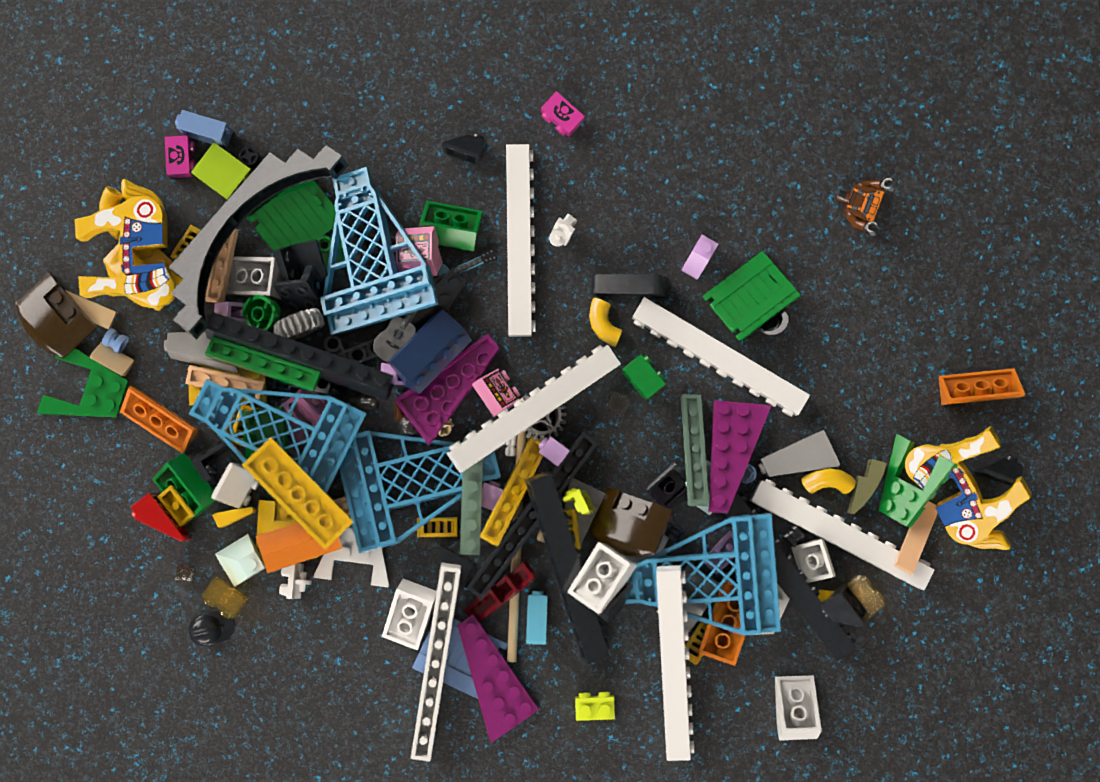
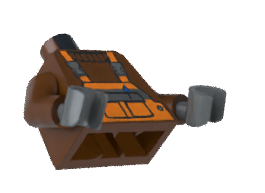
(864, 202)

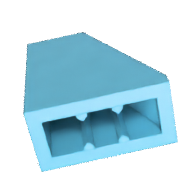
(536, 618)

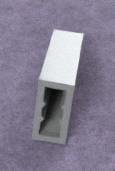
(186, 348)
(805, 455)

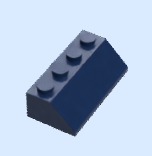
(429, 351)

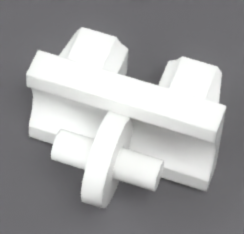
(562, 231)
(296, 581)

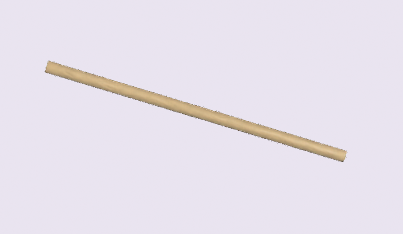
(515, 562)

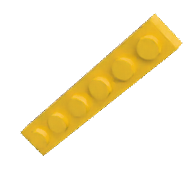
(512, 493)

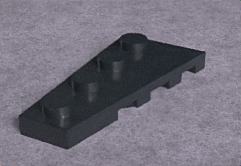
(446, 290)

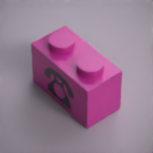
(562, 114)
(179, 156)

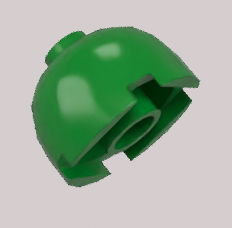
(261, 312)

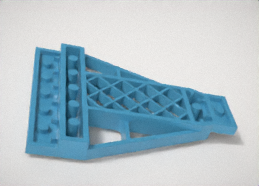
(383, 297)
(324, 448)
(367, 495)
(754, 573)

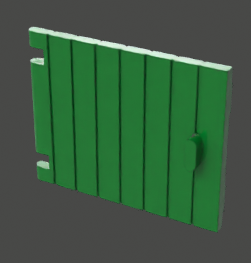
(295, 216)
(751, 295)

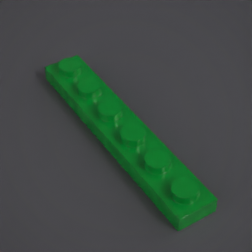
(263, 364)

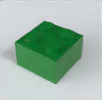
(644, 377)

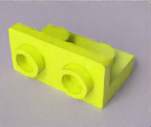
(583, 502)
(594, 707)

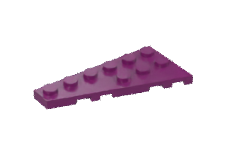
(444, 394)
(734, 437)
(498, 689)

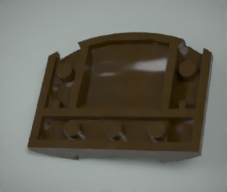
(53, 317)
(630, 523)

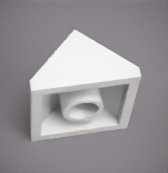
(814, 560)

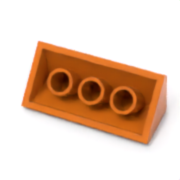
(980, 386)
(158, 419)
(290, 546)
(719, 642)

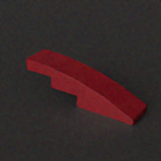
(502, 592)

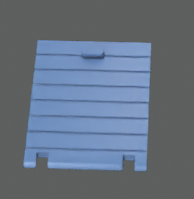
(456, 669)

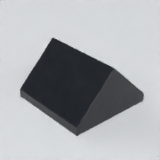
(668, 486)

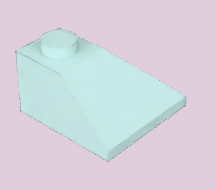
(241, 560)

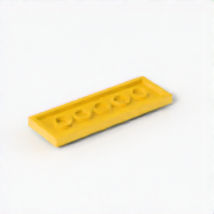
(297, 493)

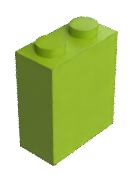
(221, 171)

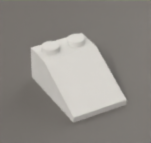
(235, 486)
(601, 577)
(409, 614)
(797, 708)

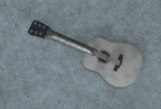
(395, 336)

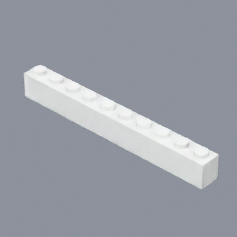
(518, 241)
(721, 357)
(532, 409)
(836, 532)
(435, 661)
(674, 662)

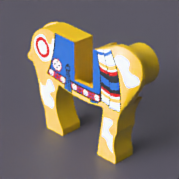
(141, 227)
(966, 514)

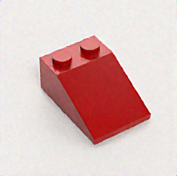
(154, 514)

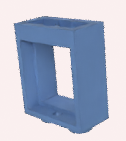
(204, 128)

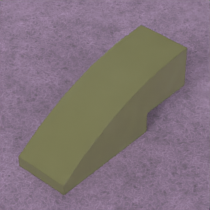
(866, 485)

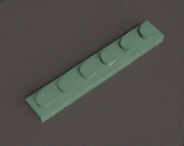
(694, 450)
(471, 509)

